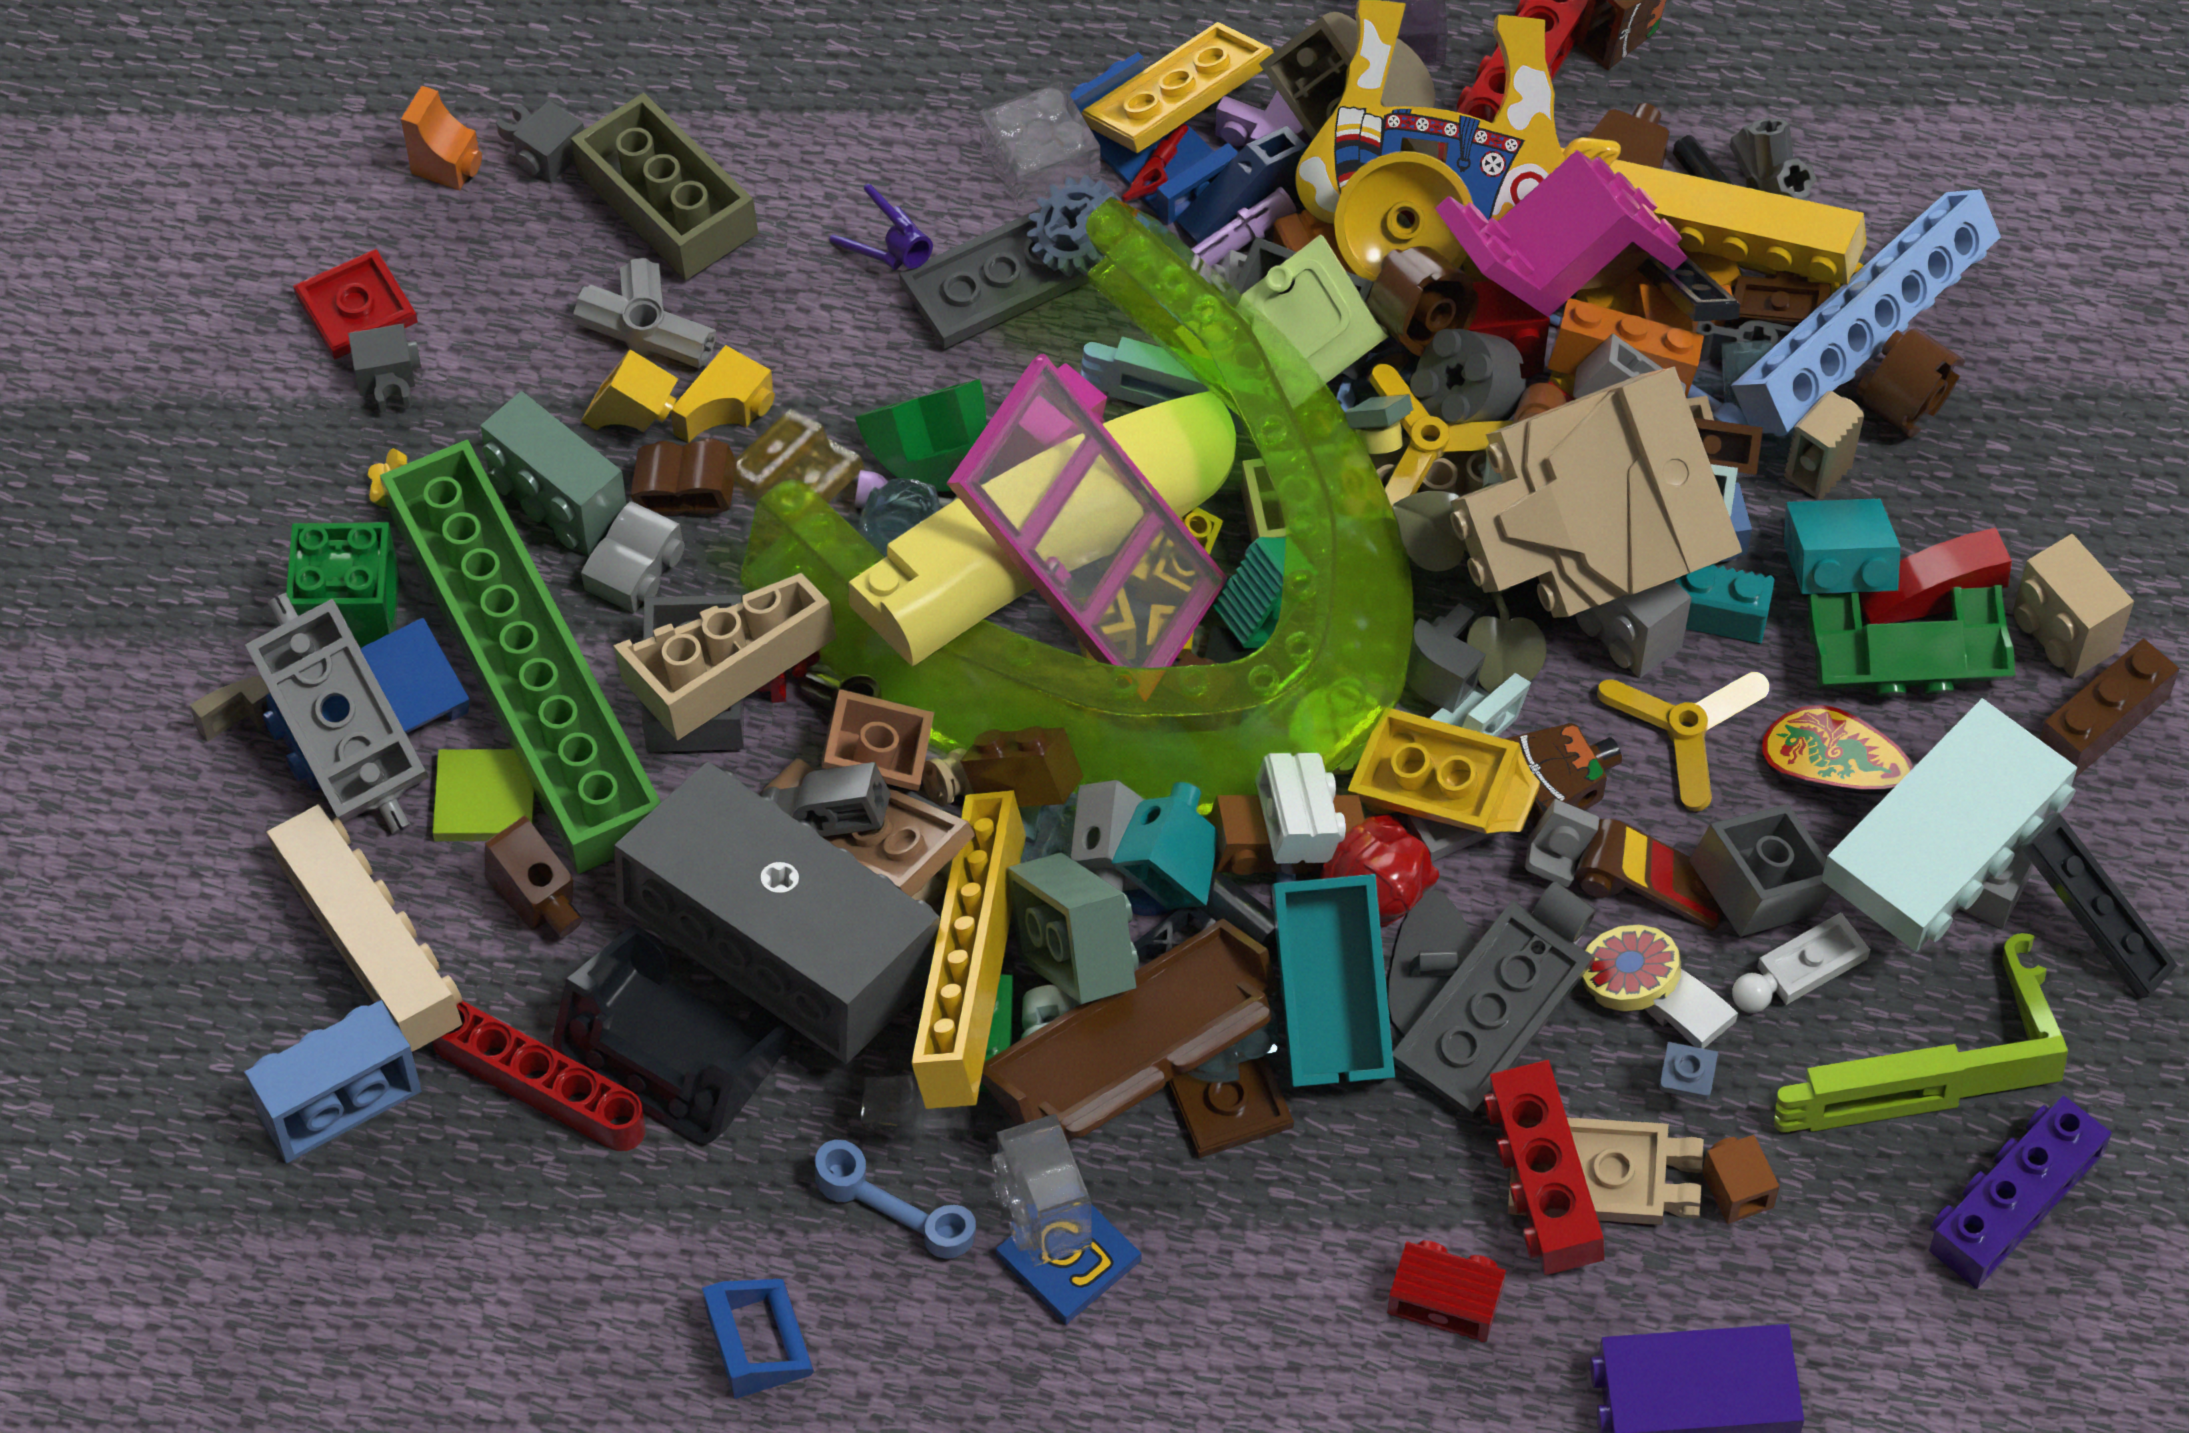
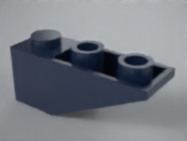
(1245, 182)

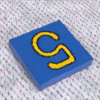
(1078, 1279)

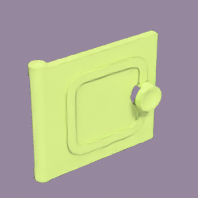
(1321, 311)

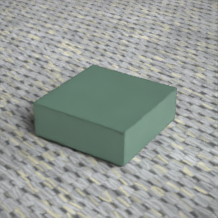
(1379, 411)

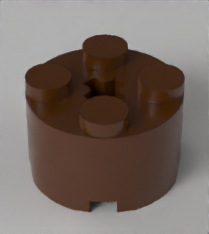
(1420, 296)
(1910, 380)

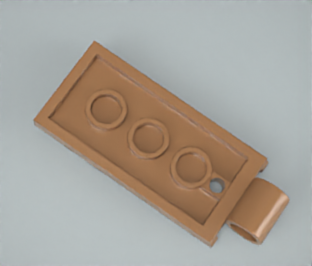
(912, 840)

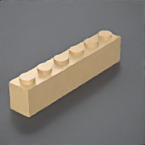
(365, 927)

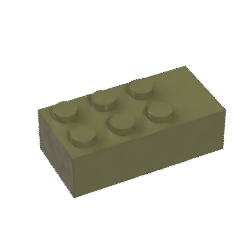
(665, 186)

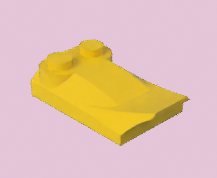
(1445, 775)

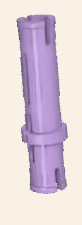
(1245, 227)

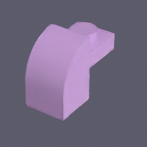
(1243, 123)

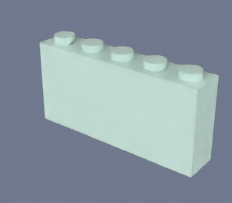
(1950, 825)

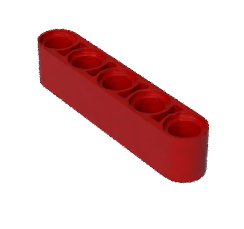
(552, 1090)

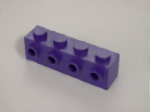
(2018, 1191)

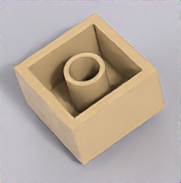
(2072, 606)

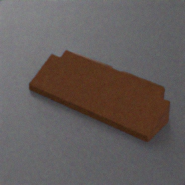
(1133, 1042)

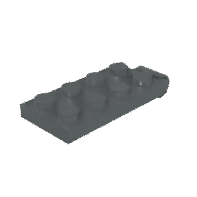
(984, 282)
(1498, 999)

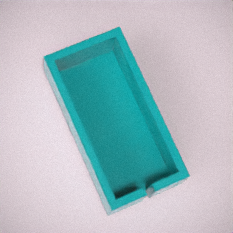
(1332, 980)

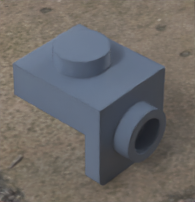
(1688, 1071)

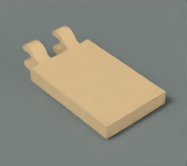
(1628, 1170)

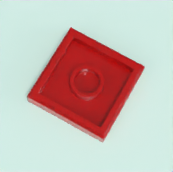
(353, 299)

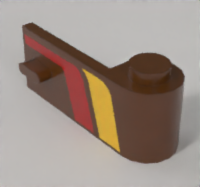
(1631, 859)

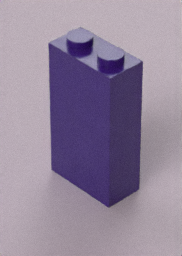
(1699, 1382)

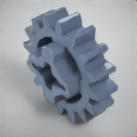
(1063, 225)

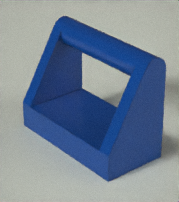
(755, 1377)

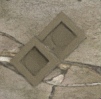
(230, 705)

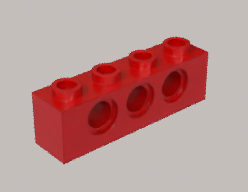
(1533, 1094)

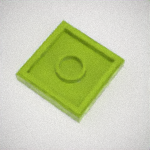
(479, 794)

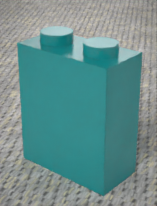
(1841, 546)

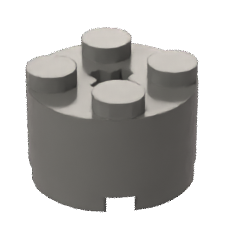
(1469, 377)

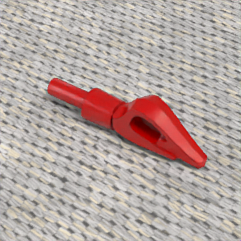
(1155, 167)

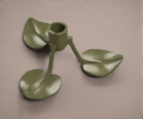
(1433, 545)

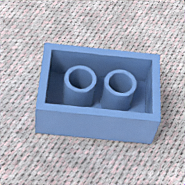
(333, 1080)

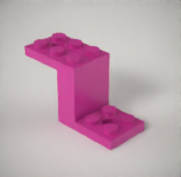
(1562, 232)

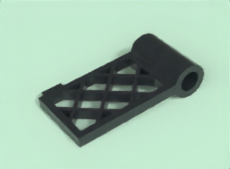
(1224, 901)

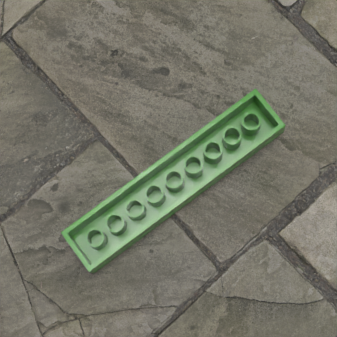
(520, 652)

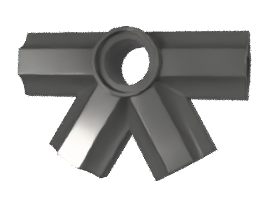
(1768, 160)

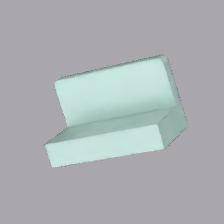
(1487, 711)

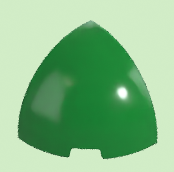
(927, 433)

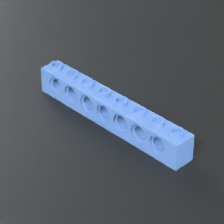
(1866, 311)

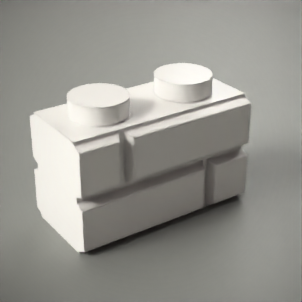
(1299, 808)

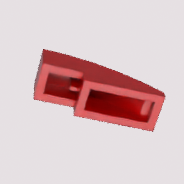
(1929, 575)

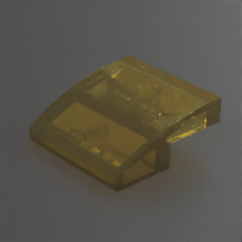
(797, 451)

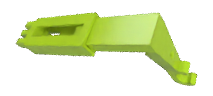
(1936, 1075)

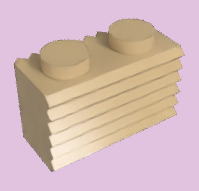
(1824, 444)

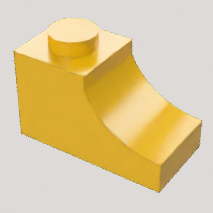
(724, 393)
(632, 395)

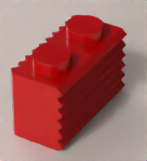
(1446, 1290)

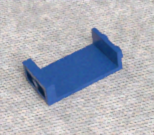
(1187, 172)
(411, 675)

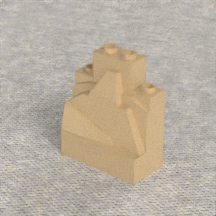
(1597, 498)

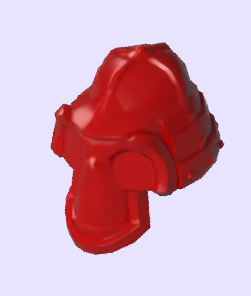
(1396, 859)

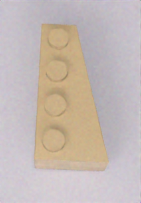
(726, 654)

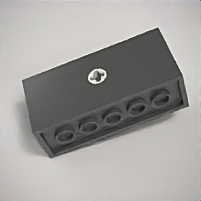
(776, 910)

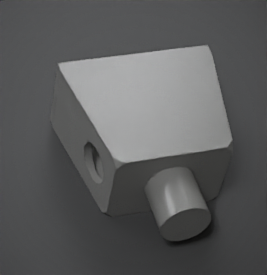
(1099, 826)

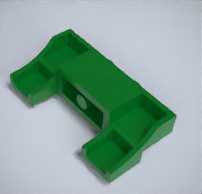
(1914, 653)

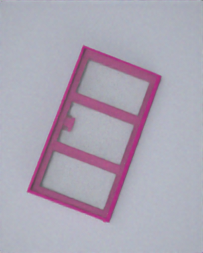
(1086, 525)

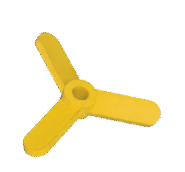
(1422, 453)
(1688, 741)

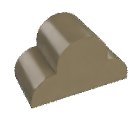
(1313, 74)

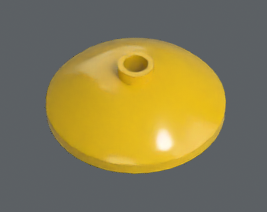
(1382, 189)

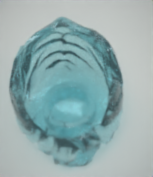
(896, 510)

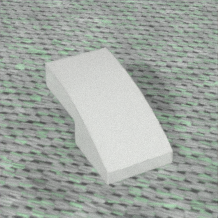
(1694, 1011)

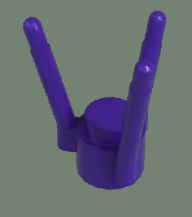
(904, 240)

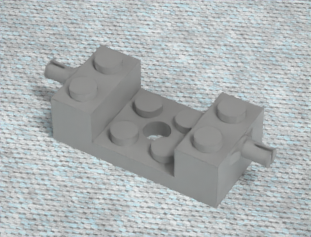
(366, 756)

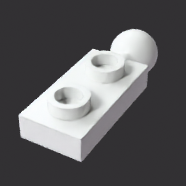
(1801, 965)

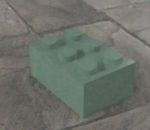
(552, 473)
(1073, 927)

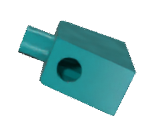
(1170, 849)

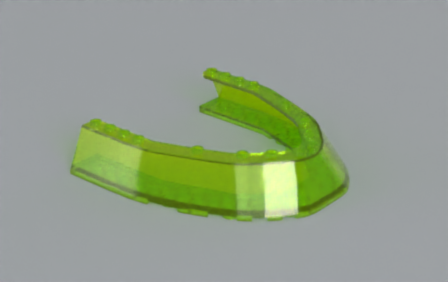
(1345, 591)

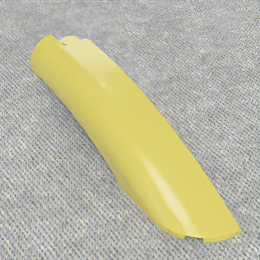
(955, 574)

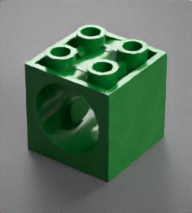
(351, 566)

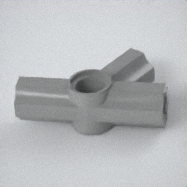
(643, 306)

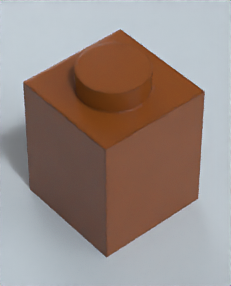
(1740, 1178)

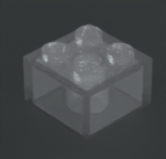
(1038, 143)
(1042, 1190)

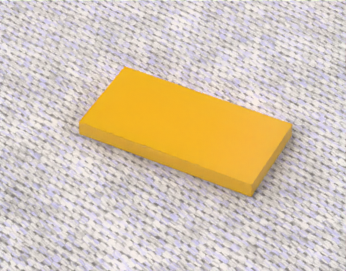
(1177, 87)

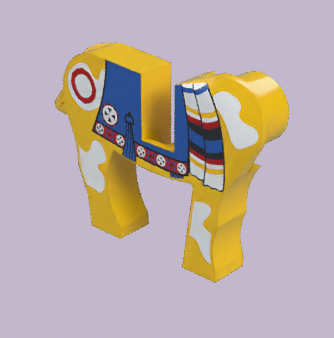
(1493, 159)

